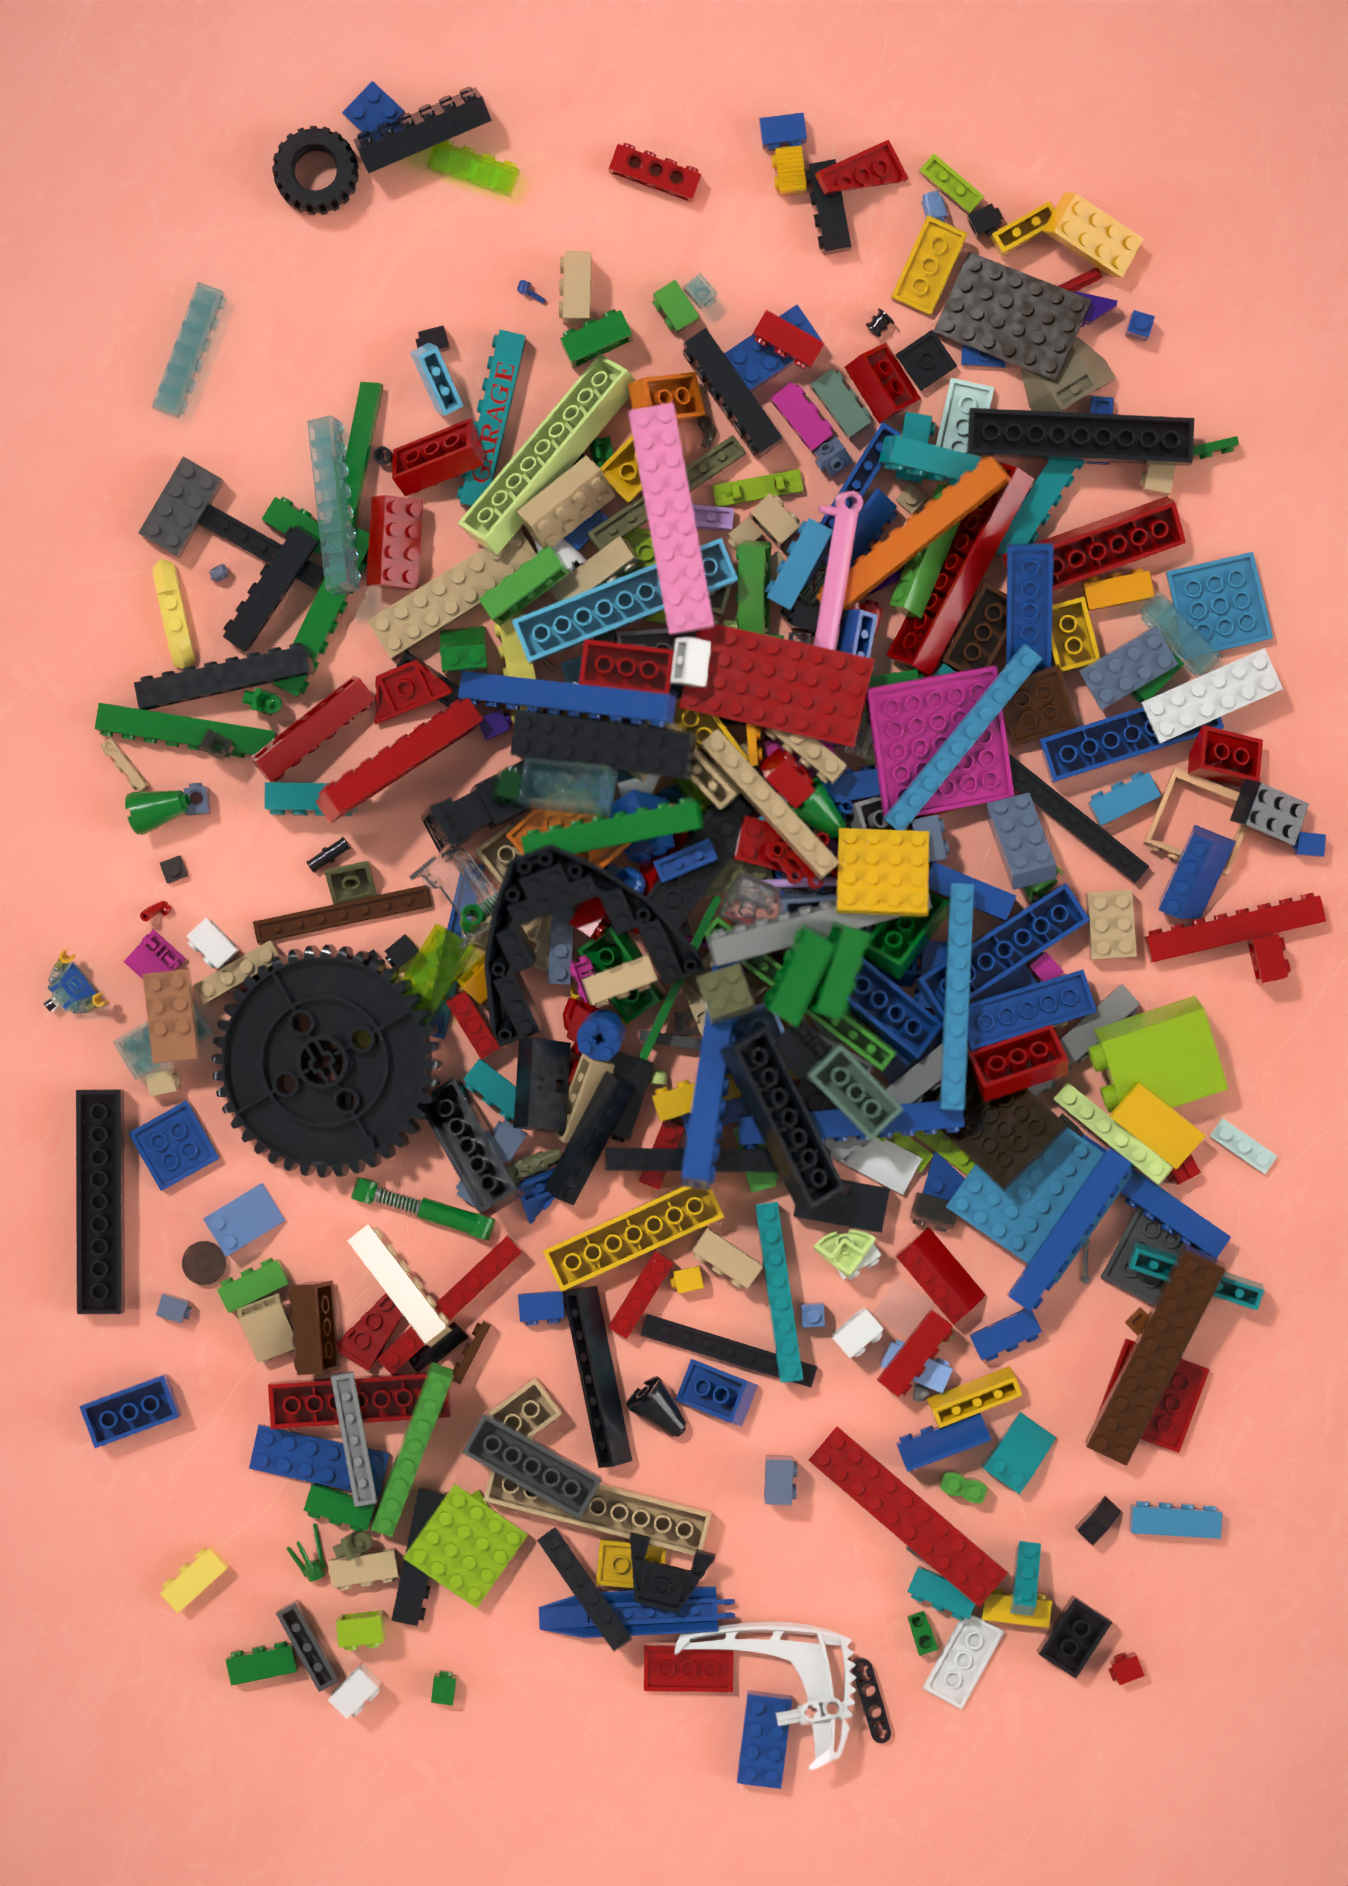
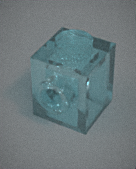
(701, 291)

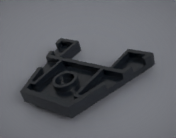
(661, 1583)

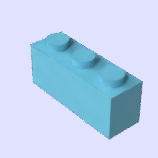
(436, 379)

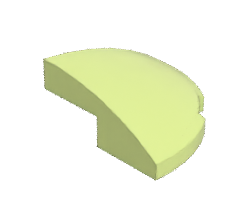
(845, 1250)

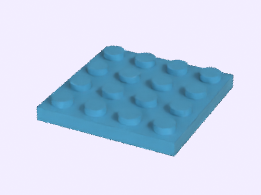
(1223, 600)

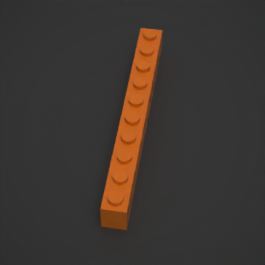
(923, 529)

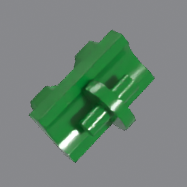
(262, 701)

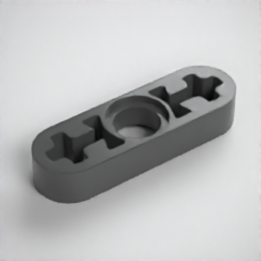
(673, 1040)

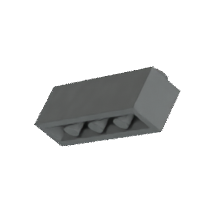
(308, 1645)

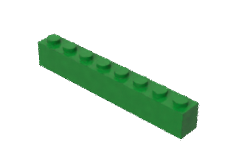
(322, 619)
(177, 729)
(619, 830)

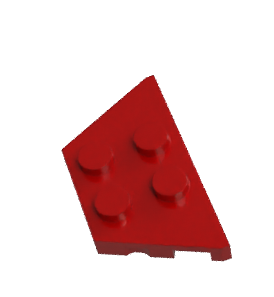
(406, 689)

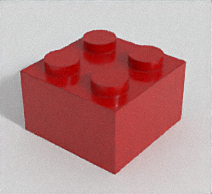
(787, 777)
(1268, 958)

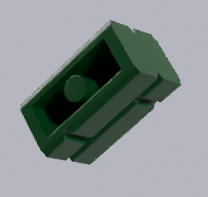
(507, 786)

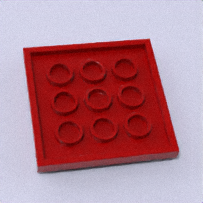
(1176, 1406)

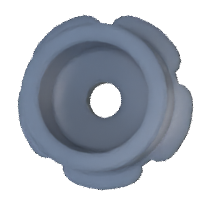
(219, 572)

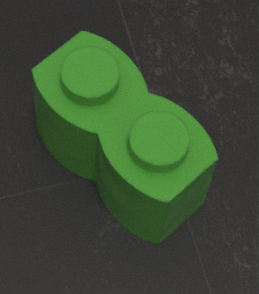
(957, 1485)

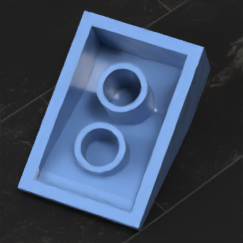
(244, 1219)

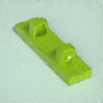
(757, 488)

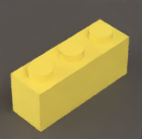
(193, 1578)

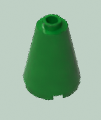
(154, 808)
(820, 811)

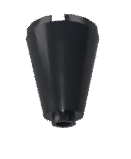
(657, 1407)

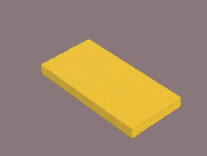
(929, 265)
(1157, 1125)

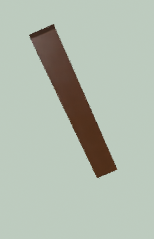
(342, 914)

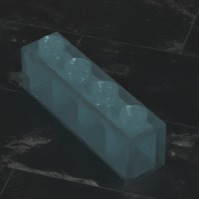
(1180, 634)

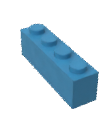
(799, 564)
(1175, 1521)

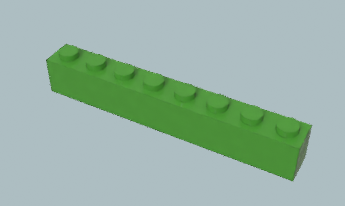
(412, 1449)

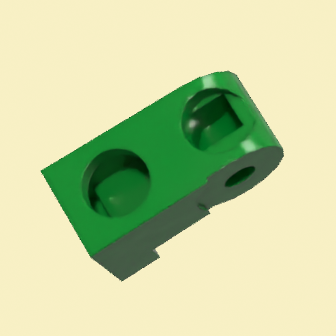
(922, 1633)

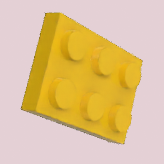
(615, 1562)

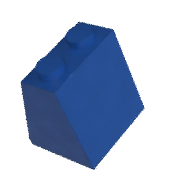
(649, 849)

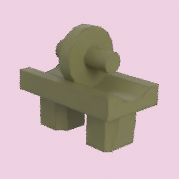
(353, 1545)

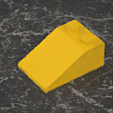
(623, 472)

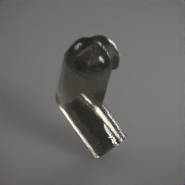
(709, 431)

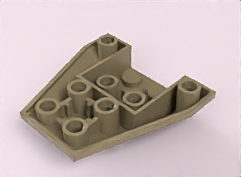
(1080, 376)

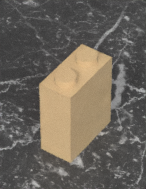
(267, 1327)

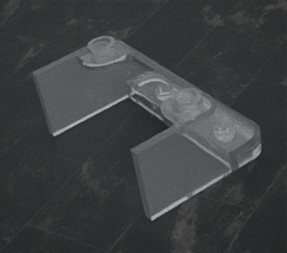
(461, 883)

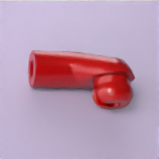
(154, 909)

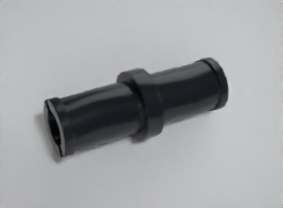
(328, 854)

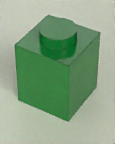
(444, 1687)

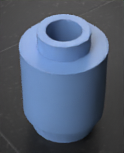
(934, 205)

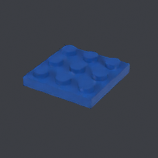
(174, 1145)

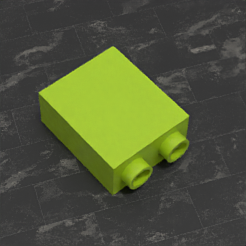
(1163, 1050)

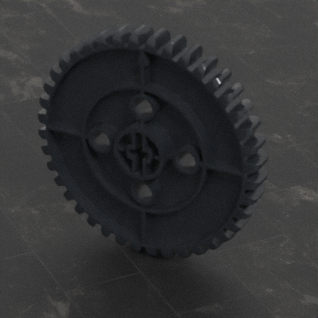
(386, 1078)

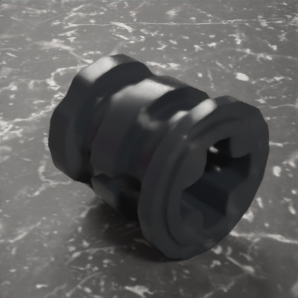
(879, 323)

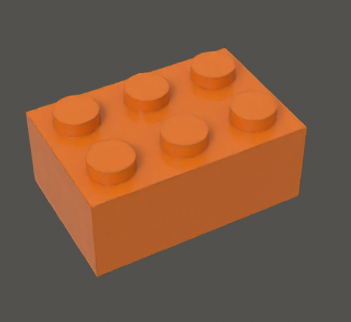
(678, 389)

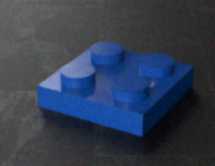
(372, 109)

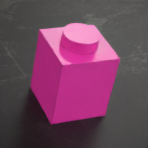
(1045, 967)

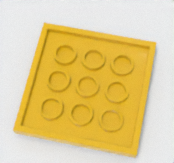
(883, 872)

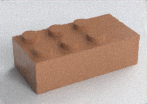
(171, 1016)

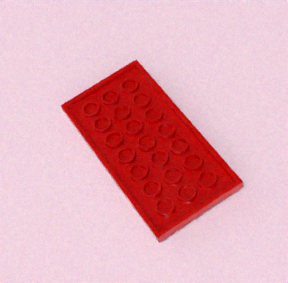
(782, 685)

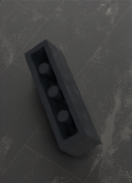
(830, 213)

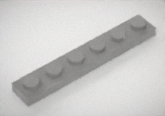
(354, 1438)

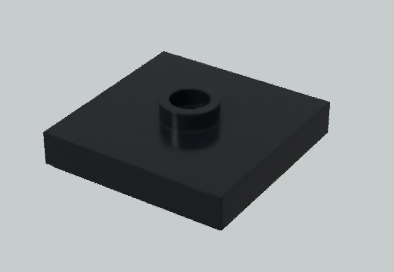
(926, 360)

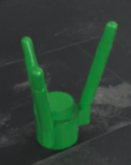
(312, 1568)

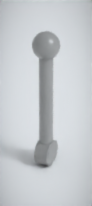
(1085, 1278)

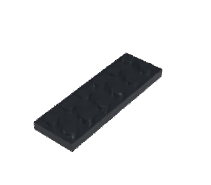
(683, 893)

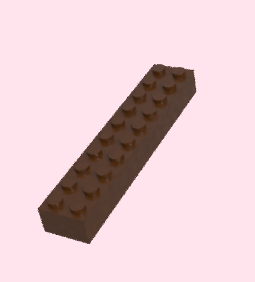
(1155, 1354)

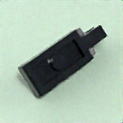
(440, 1349)

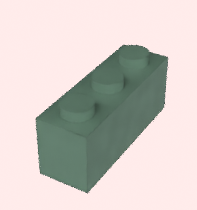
(841, 403)

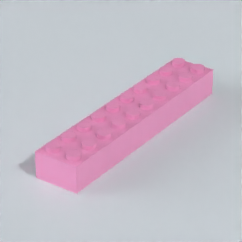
(671, 519)

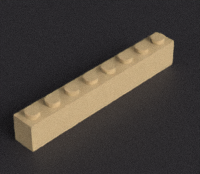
(769, 804)

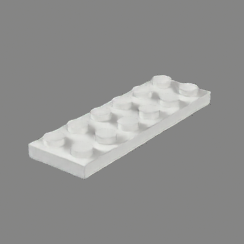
(1211, 695)

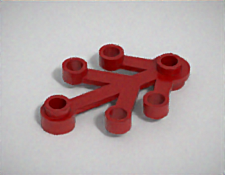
(785, 854)

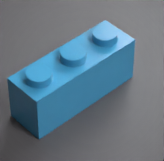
(1123, 798)

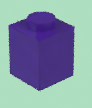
(495, 724)

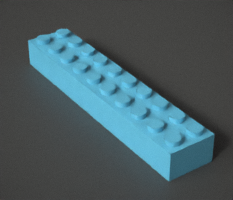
(610, 606)

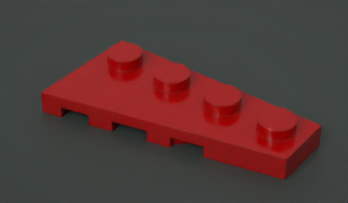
(863, 170)
(371, 1333)

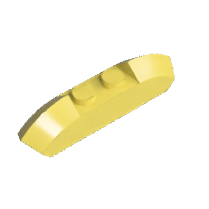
(173, 614)

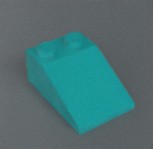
(1019, 1452)

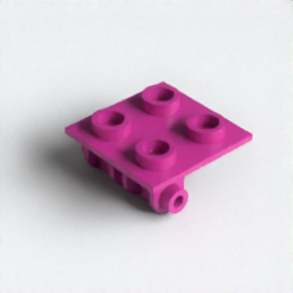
(154, 956)
(580, 970)

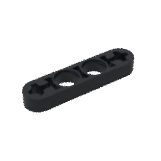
(874, 1699)

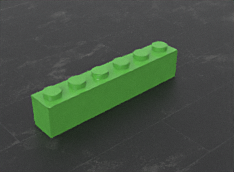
(922, 572)

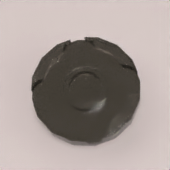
(204, 1262)

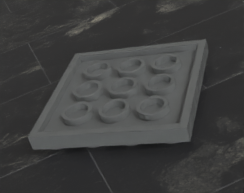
(1147, 1233)

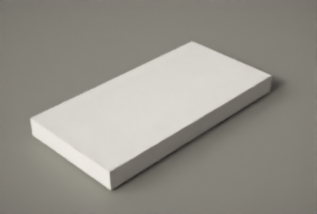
(963, 1660)

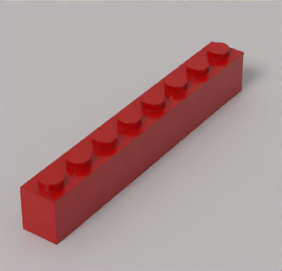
(1235, 928)
(454, 1300)

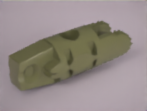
(536, 1163)

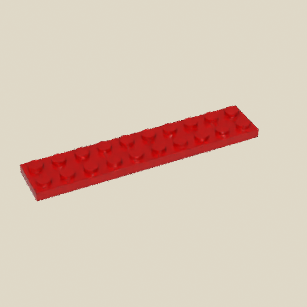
(908, 1516)

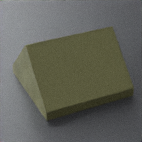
(350, 882)

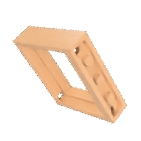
(1205, 785)

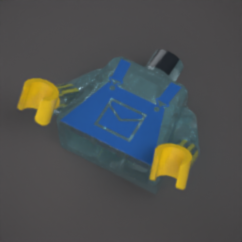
(71, 988)

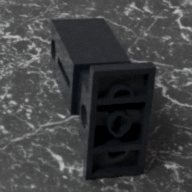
(453, 822)

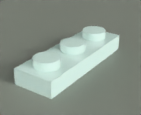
(1243, 1146)

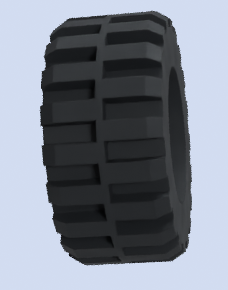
(315, 140)

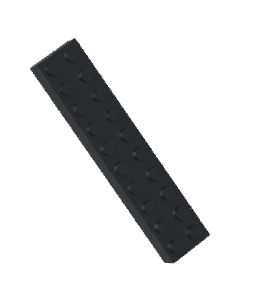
(1080, 436)
(100, 1201)

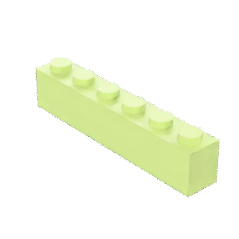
(1113, 1134)

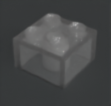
(749, 900)

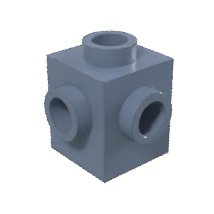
(832, 457)

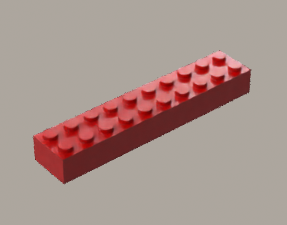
(971, 551)

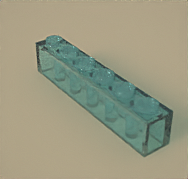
(188, 350)

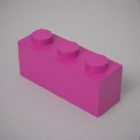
(802, 416)

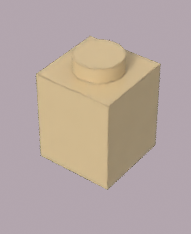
(163, 1082)

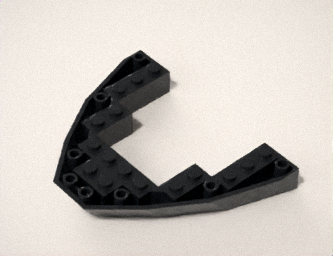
(547, 883)

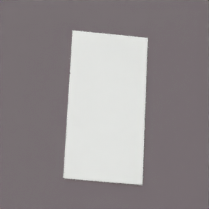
(885, 1163)

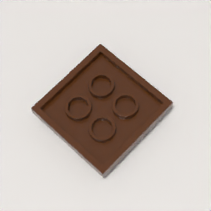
(1039, 707)

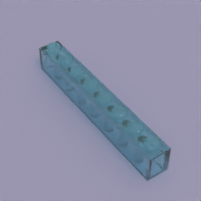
(333, 505)

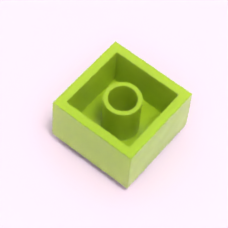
(361, 1629)

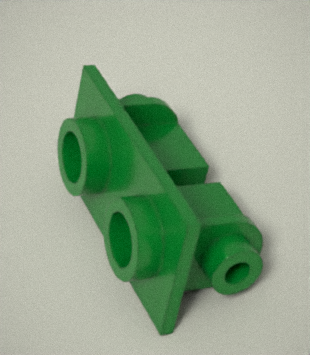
(601, 450)

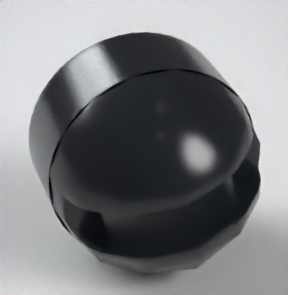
(379, 455)

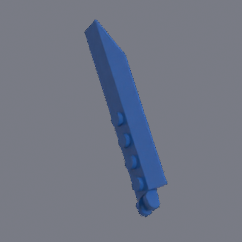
(696, 1615)

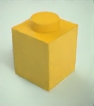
(687, 1279)

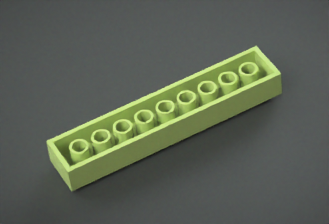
(548, 452)

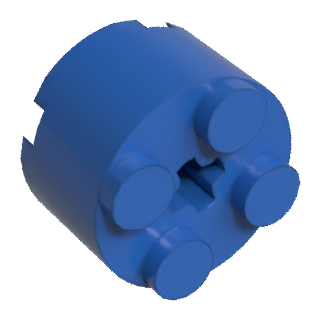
(598, 1046)

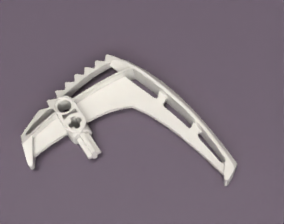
(810, 1663)

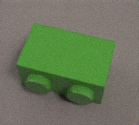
(675, 307)

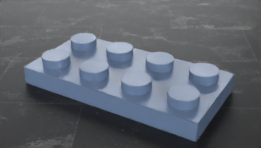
(1128, 667)

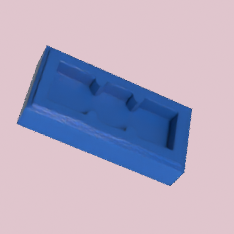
(974, 358)

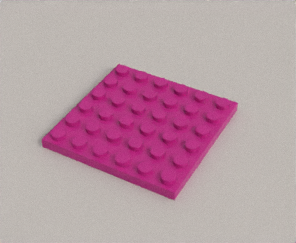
(914, 721)

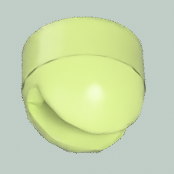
(658, 1077)

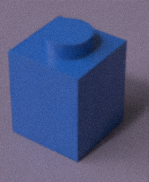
(1139, 325)
(1310, 844)

